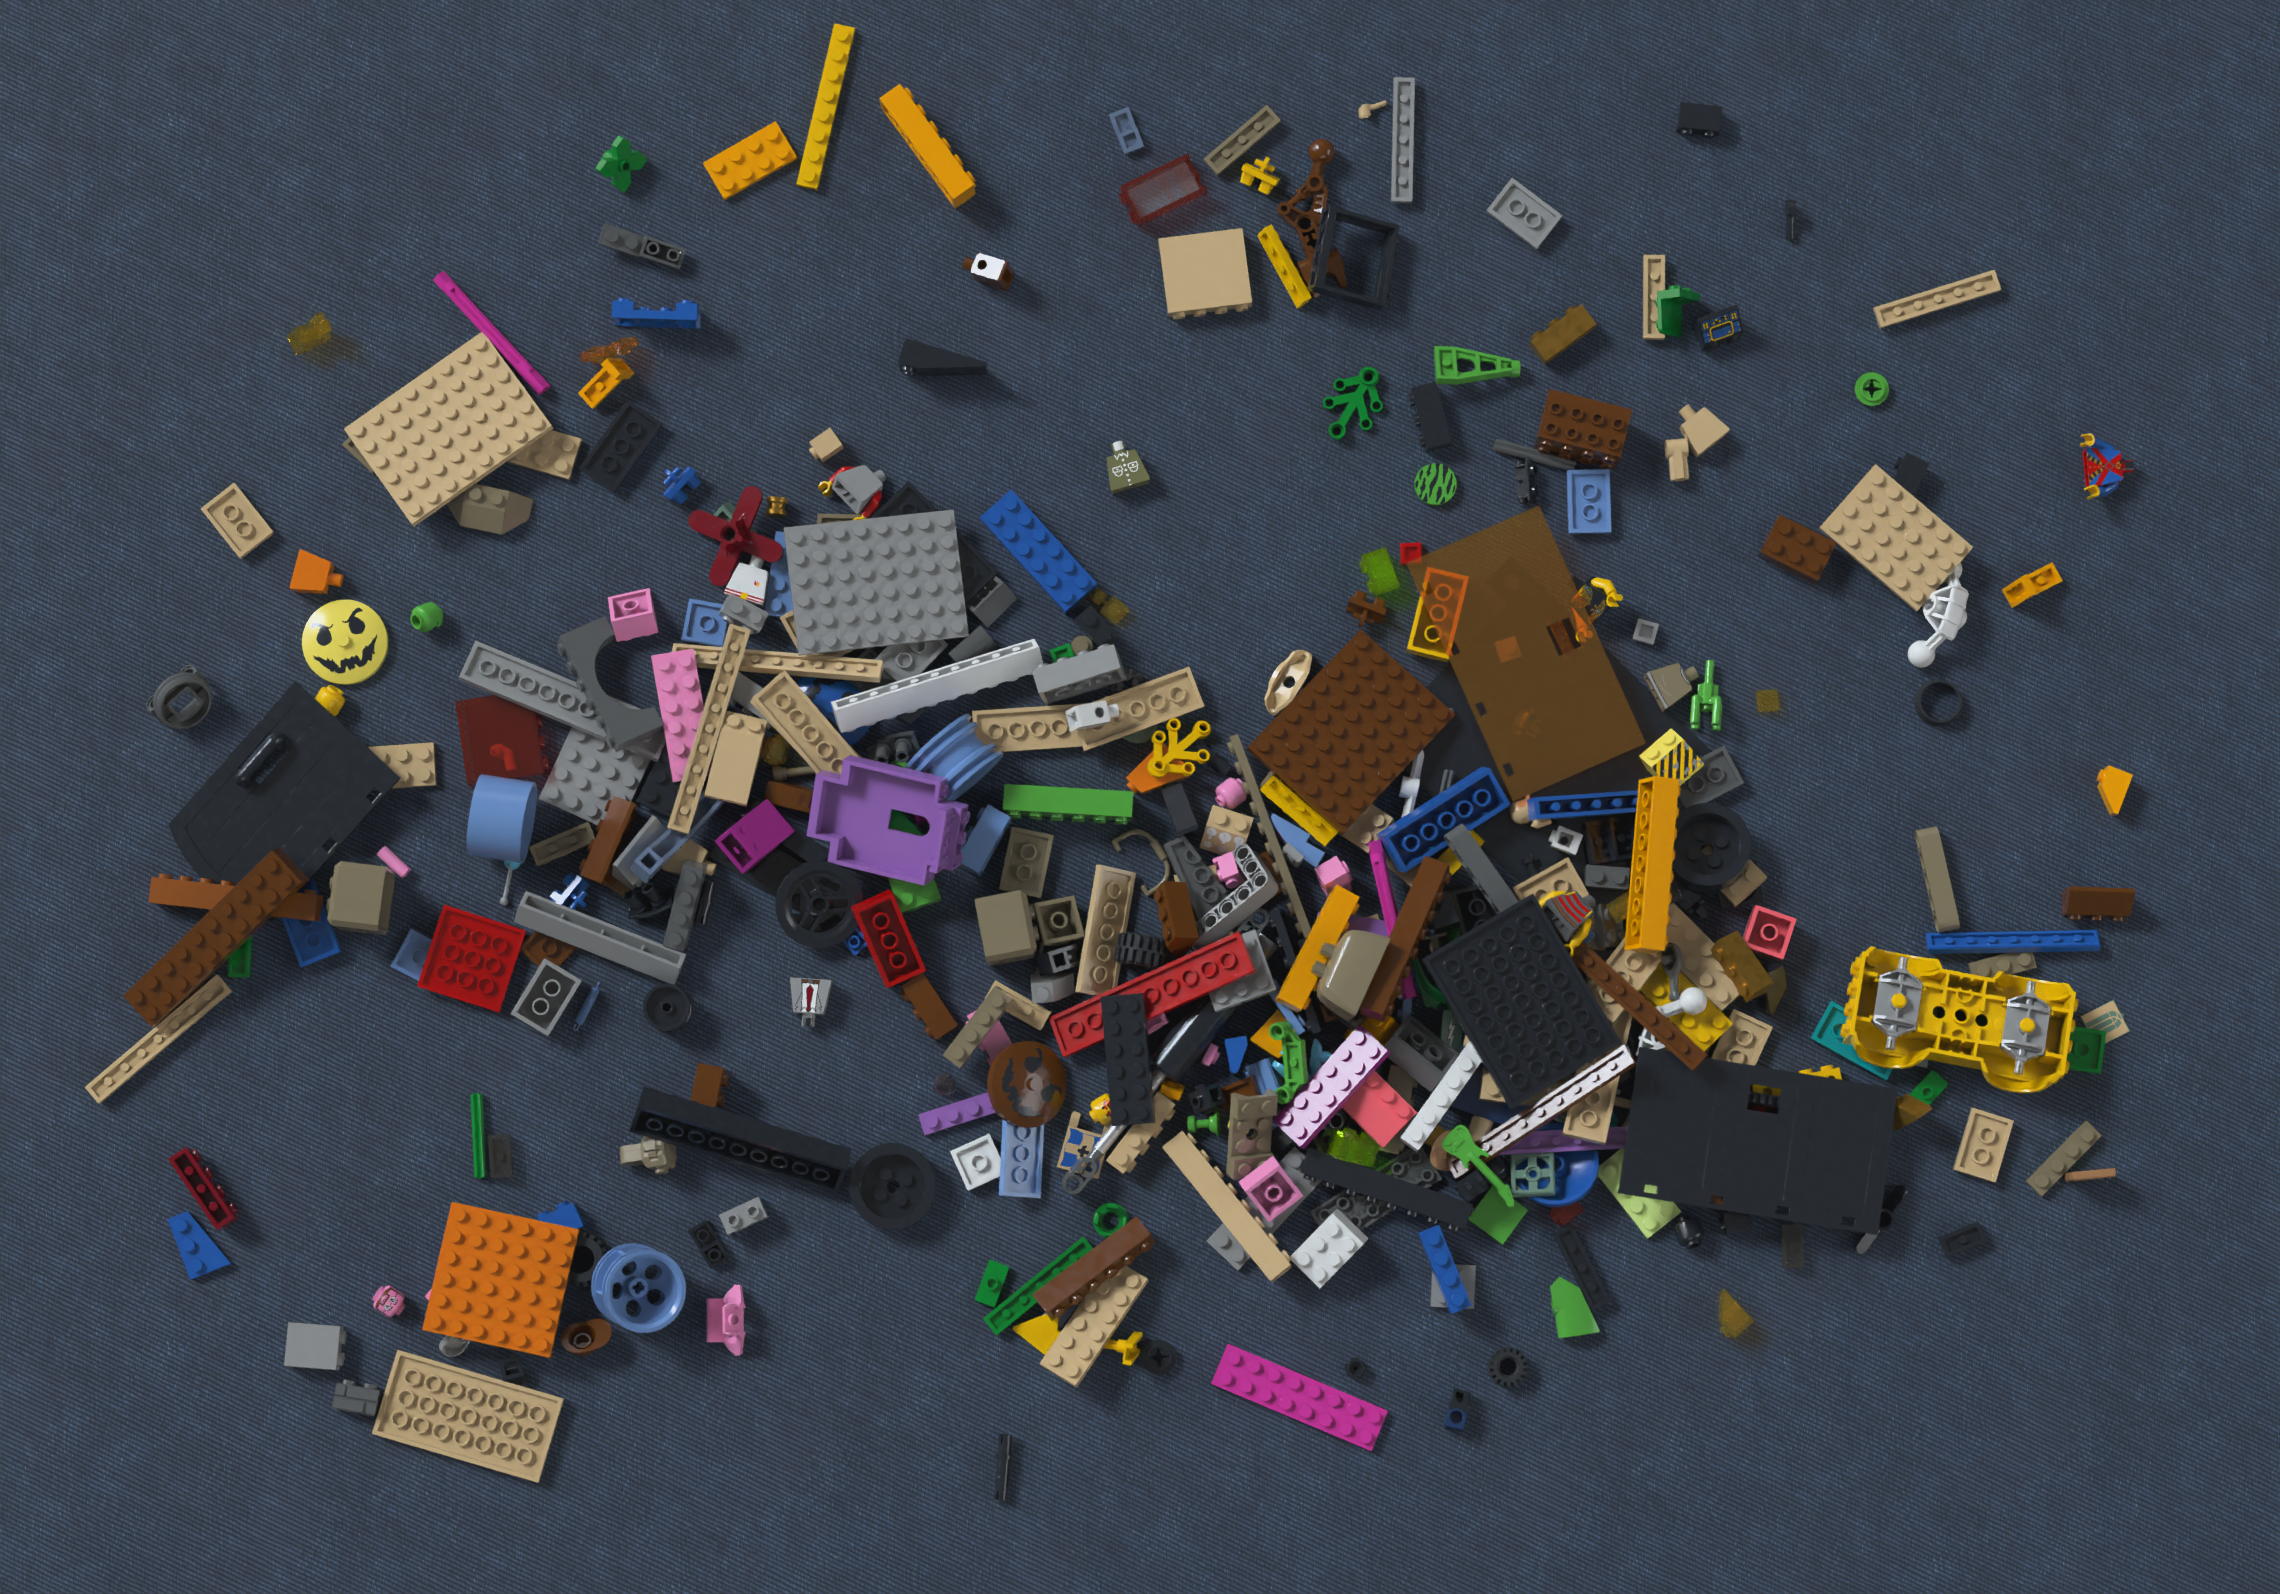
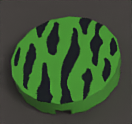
(1435, 484)

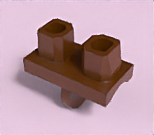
(1366, 611)

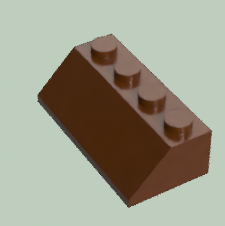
(609, 840)

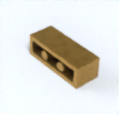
(1562, 333)
(1741, 966)

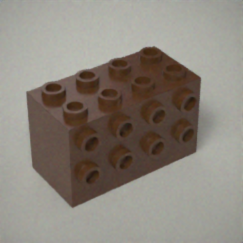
(1582, 429)

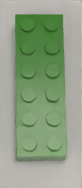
(1068, 803)

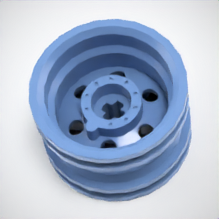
(956, 756)

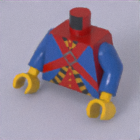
(2102, 467)

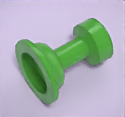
(1212, 1123)

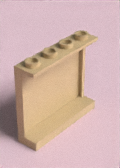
(1205, 273)

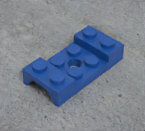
(686, 315)

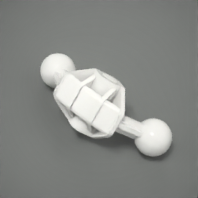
(1946, 615)
(1691, 1001)

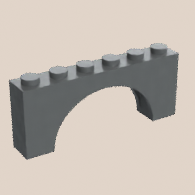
(621, 724)

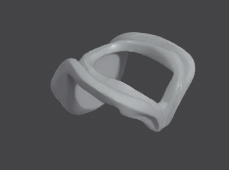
(453, 1346)

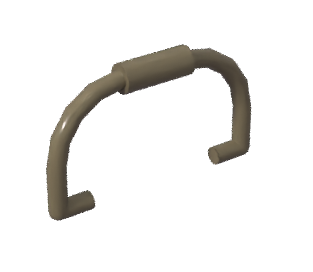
(1157, 848)

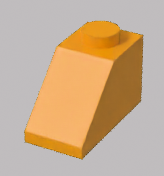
(2113, 787)

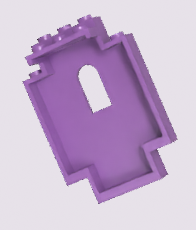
(856, 815)

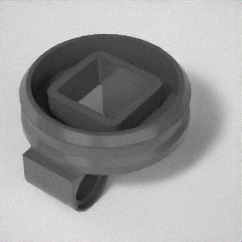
(171, 689)

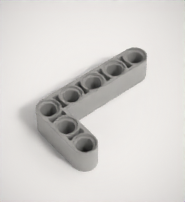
(1241, 902)

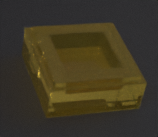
(1767, 701)

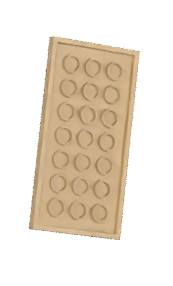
(468, 1416)

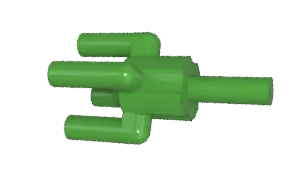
(1707, 700)

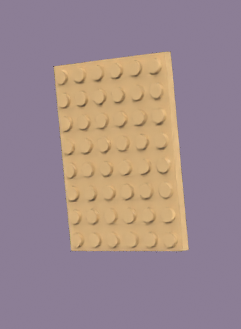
(448, 428)

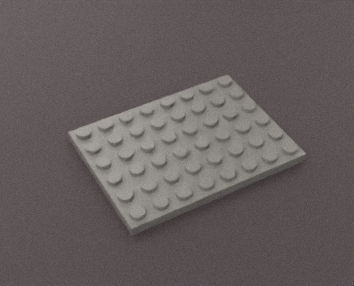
(876, 582)

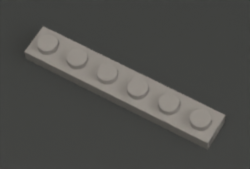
(1402, 140)

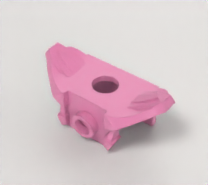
(726, 1320)

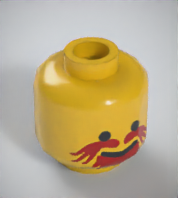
(1101, 1110)

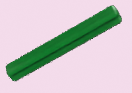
(478, 1136)

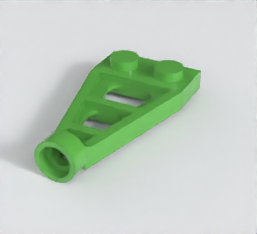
(1446, 366)

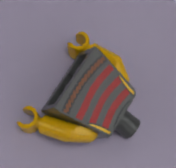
(1569, 915)

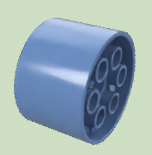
(501, 818)

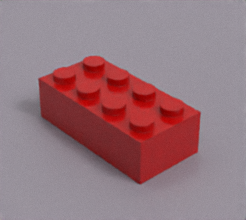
(888, 938)

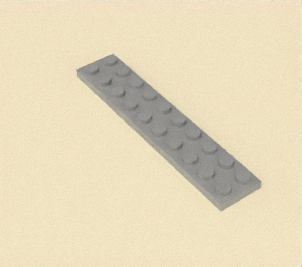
(542, 693)

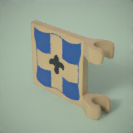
(1079, 1144)

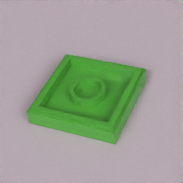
(1495, 1216)

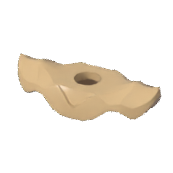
(1295, 666)

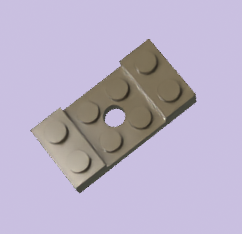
(1246, 1113)

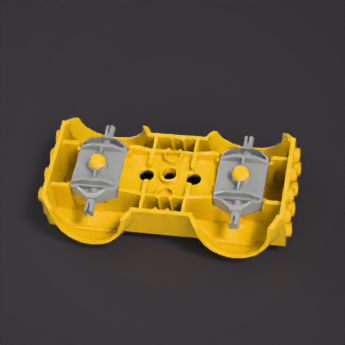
(1895, 1025)

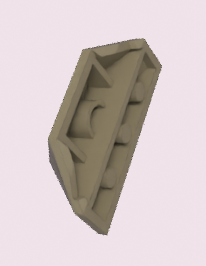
(490, 509)

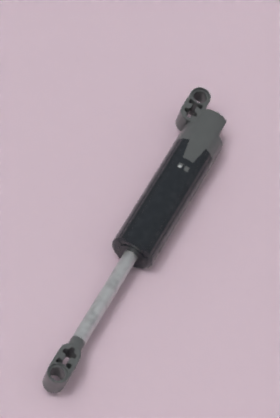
(1175, 1053)

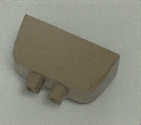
(1348, 970)

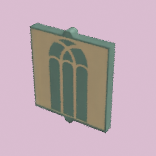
(2106, 1019)

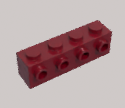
(202, 1187)

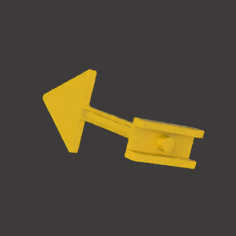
(1043, 1332)

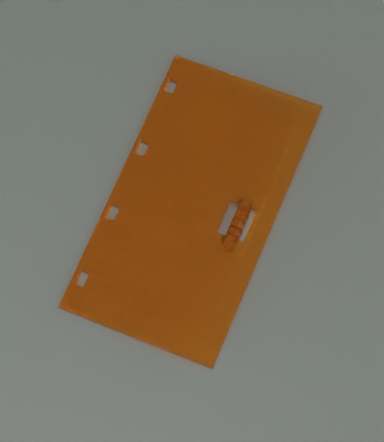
(1542, 708)

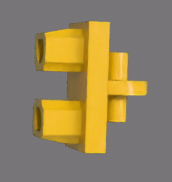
(1251, 172)

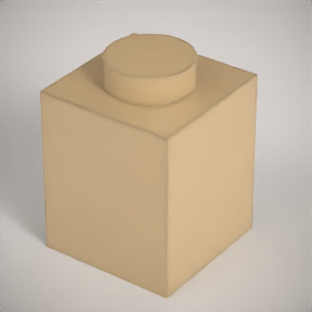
(825, 445)

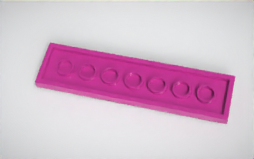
(1299, 1397)

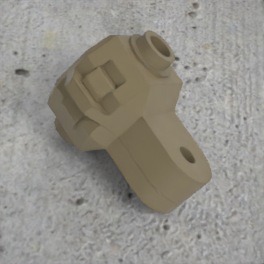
(651, 1152)

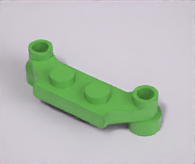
(1293, 1058)

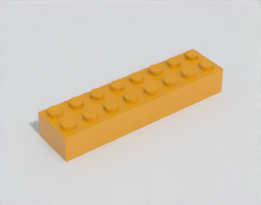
(1652, 864)

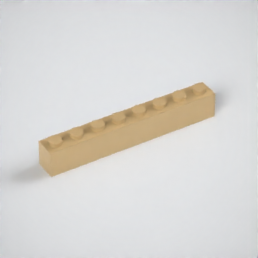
(1227, 1207)

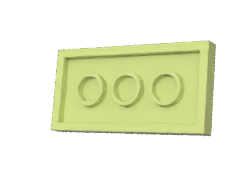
(1646, 1213)

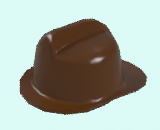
(586, 1336)

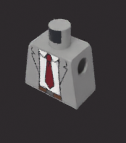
(810, 998)

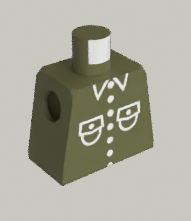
(1125, 469)

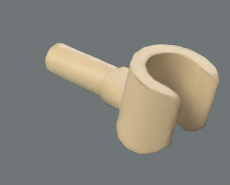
(1364, 110)

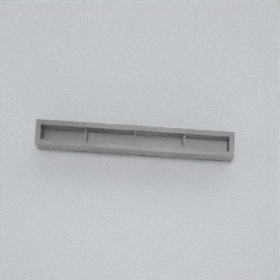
(599, 937)

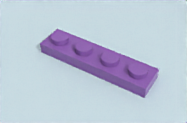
(956, 1113)

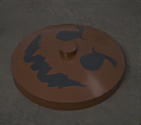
(1026, 1084)

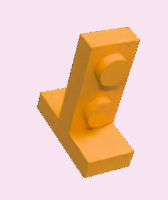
(611, 374)
(2031, 584)

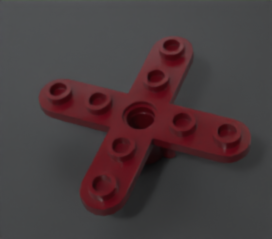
(744, 538)

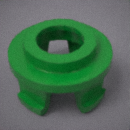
(1102, 1211)

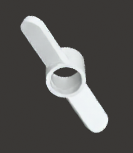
(1410, 785)

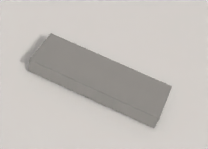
(1292, 855)

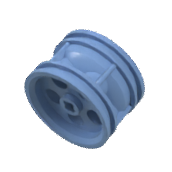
(648, 1316)

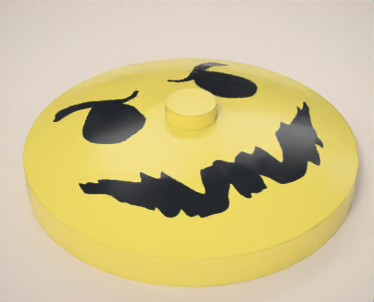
(345, 642)

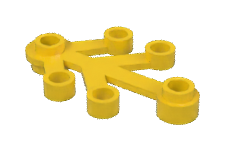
(1176, 751)

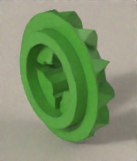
(1878, 382)

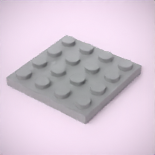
(590, 775)

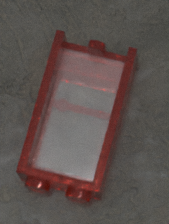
(1161, 191)

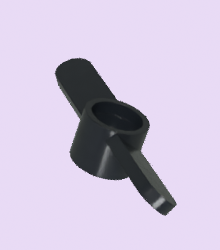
(1889, 1208)

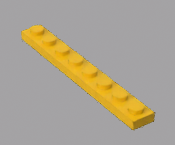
(825, 106)

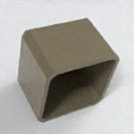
(361, 898)
(1007, 927)

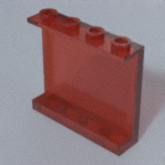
(500, 739)

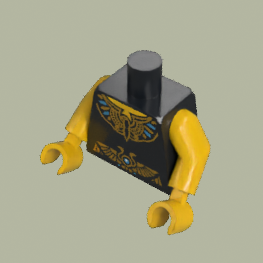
(1597, 596)

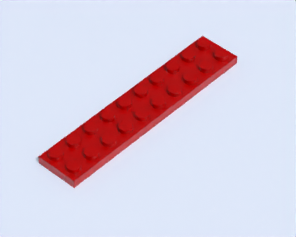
(1163, 989)

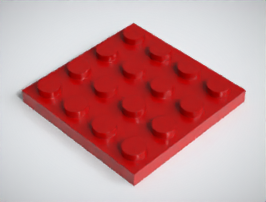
(471, 958)

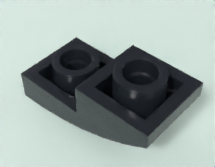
(708, 1243)

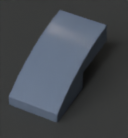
(1126, 130)

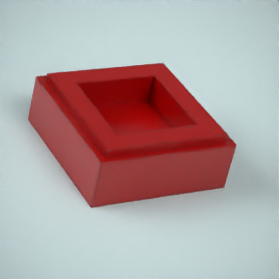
(1410, 552)

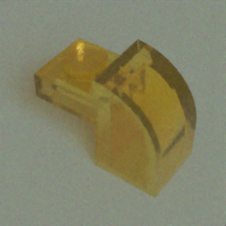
(310, 335)

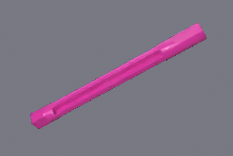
(520, 364)
(1388, 902)

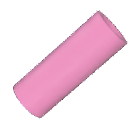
(393, 862)

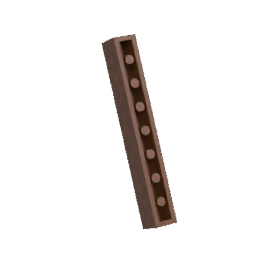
(1405, 938)

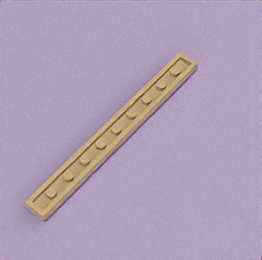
(795, 665)
(708, 729)

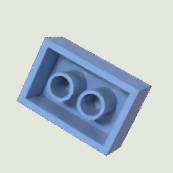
(984, 839)

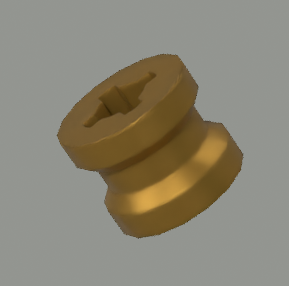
(776, 506)

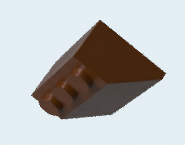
(2097, 903)
(1176, 917)

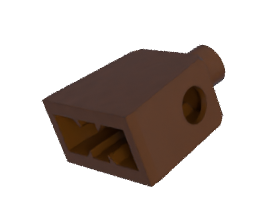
(990, 271)

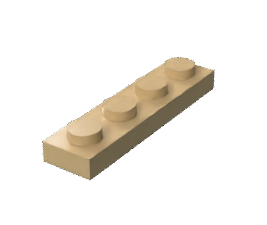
(1652, 282)

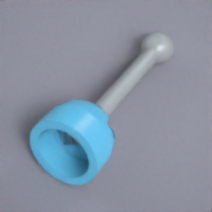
(511, 866)

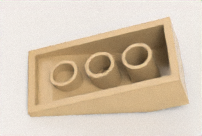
(736, 758)

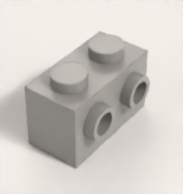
(742, 613)

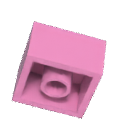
(1270, 1189)

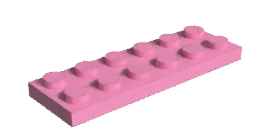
(679, 705)

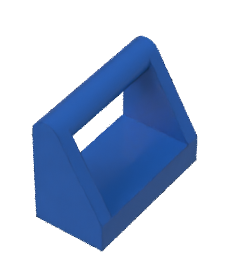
(1235, 1051)

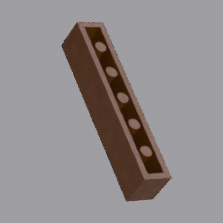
(1094, 1268)

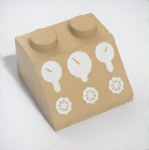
(1225, 831)

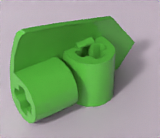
(1571, 1310)

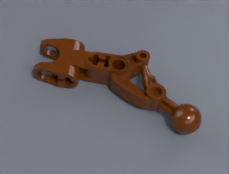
(1321, 153)

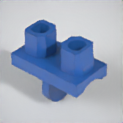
(687, 476)
(573, 894)

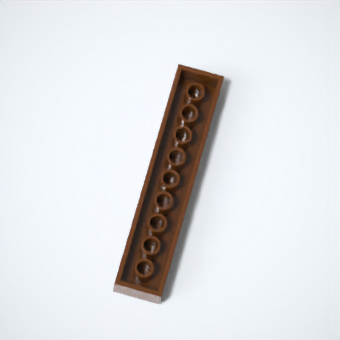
(216, 937)

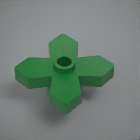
(619, 162)

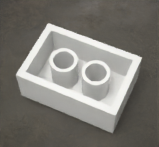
(1328, 1248)

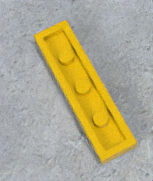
(1284, 266)
(1298, 810)

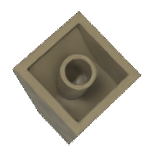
(1059, 921)

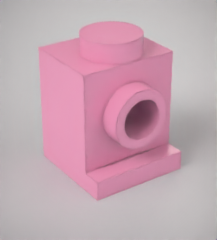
(1228, 870)

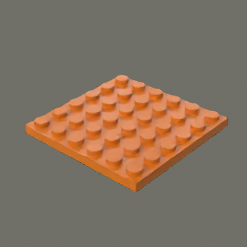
(500, 1279)

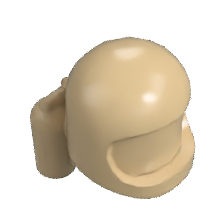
(1519, 814)

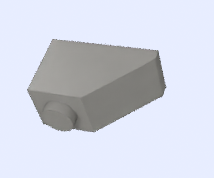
(1052, 986)

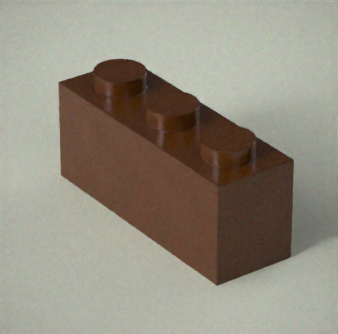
(928, 1007)

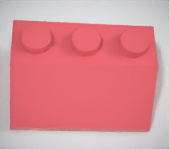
(1379, 1109)

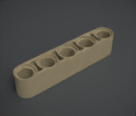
(1937, 879)

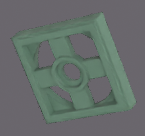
(1533, 1190)

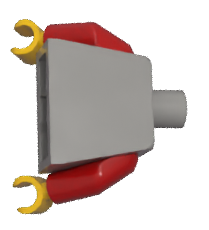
(857, 488)

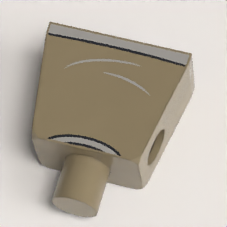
(1670, 684)

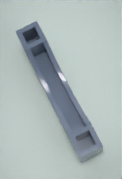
(668, 844)

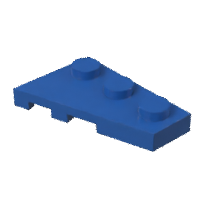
(196, 1247)

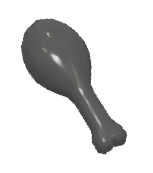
(1671, 965)

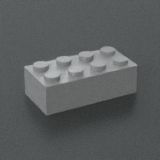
(1079, 674)

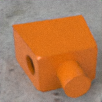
(313, 574)

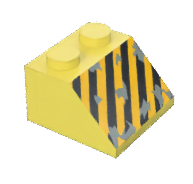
(1671, 758)

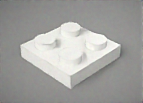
(977, 1162)

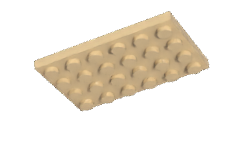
(1895, 537)

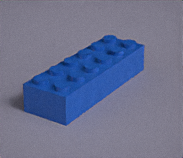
(1038, 552)
(1423, 829)

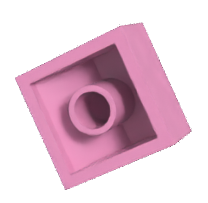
(632, 615)

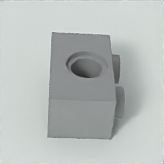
(743, 1216)

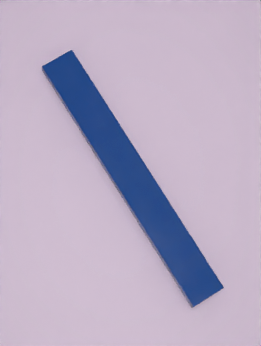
(2012, 942)

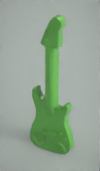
(1461, 1144)

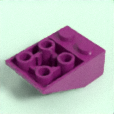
(754, 836)

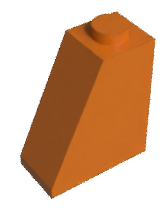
(1141, 781)

